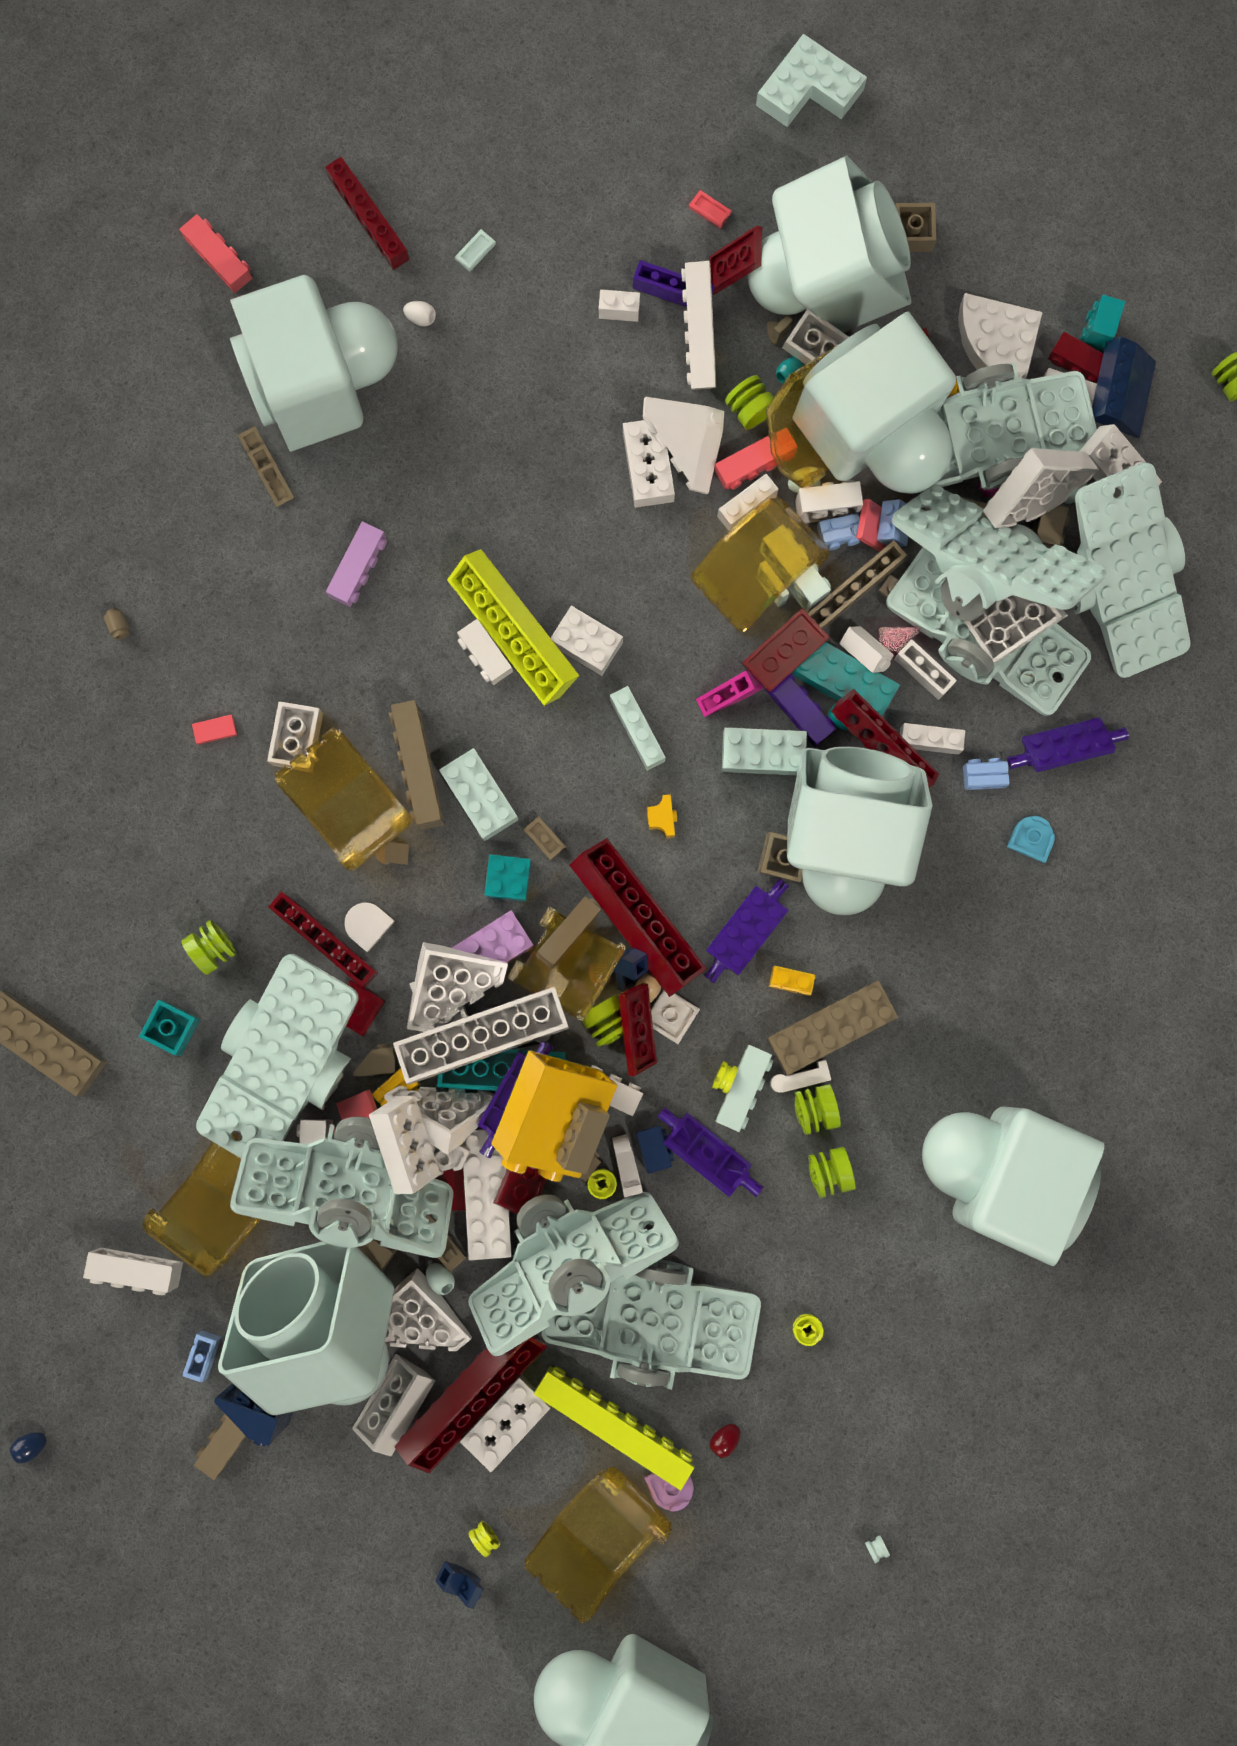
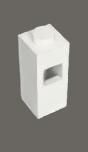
(866, 649)

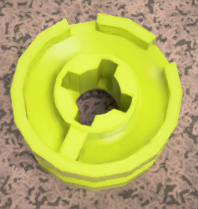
(725, 1077)
(608, 1190)
(804, 1321)
(484, 1538)

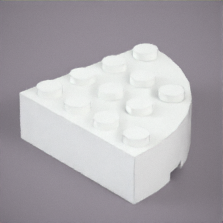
(997, 332)
(1039, 485)
(1012, 624)

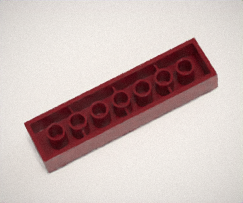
(637, 916)
(465, 1404)

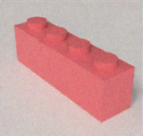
(216, 253)
(745, 464)

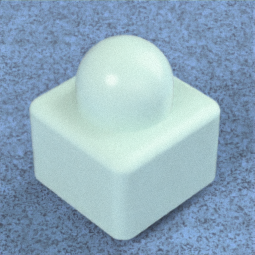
(834, 250)
(309, 359)
(879, 405)
(856, 825)
(1016, 1177)
(309, 1329)
(631, 1701)

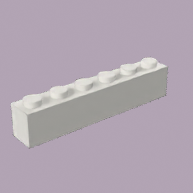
(700, 325)

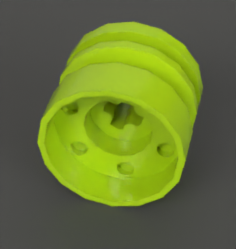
(1227, 373)
(750, 401)
(208, 947)
(606, 1020)
(817, 1109)
(831, 1172)

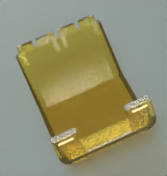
(788, 444)
(758, 562)
(343, 799)
(578, 975)
(198, 1217)
(596, 1542)

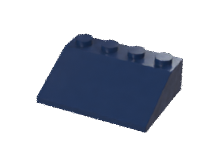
(1123, 386)
(250, 1417)

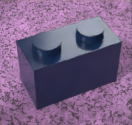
(653, 1150)

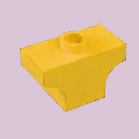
(662, 817)

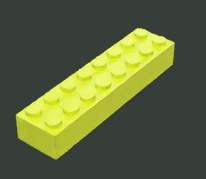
(512, 627)
(615, 1427)

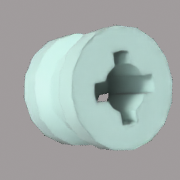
(877, 1549)

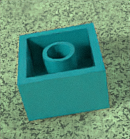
(1102, 322)
(508, 878)
(169, 1027)

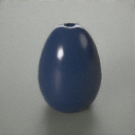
(27, 1447)

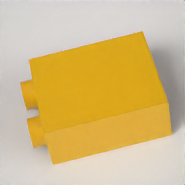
(543, 1111)

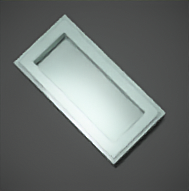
(475, 250)

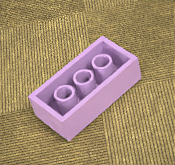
(499, 940)

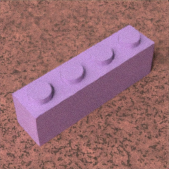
(356, 564)

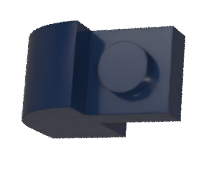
(630, 968)
(460, 1582)

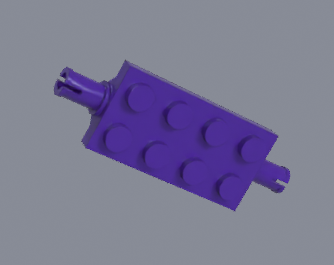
(1067, 745)
(746, 930)
(496, 1108)
(708, 1154)

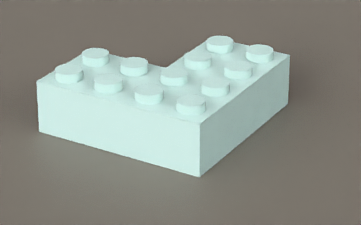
(813, 74)

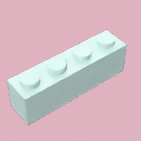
(637, 728)
(742, 1092)

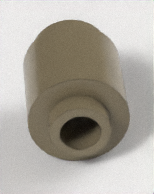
(117, 624)

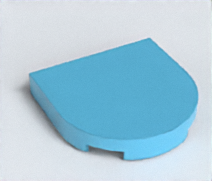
(1032, 838)

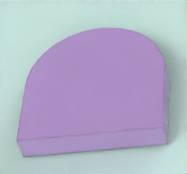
(667, 1495)

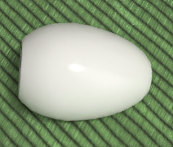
(419, 313)

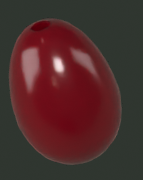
(725, 1440)

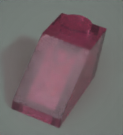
(896, 637)

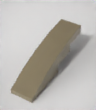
(265, 466)

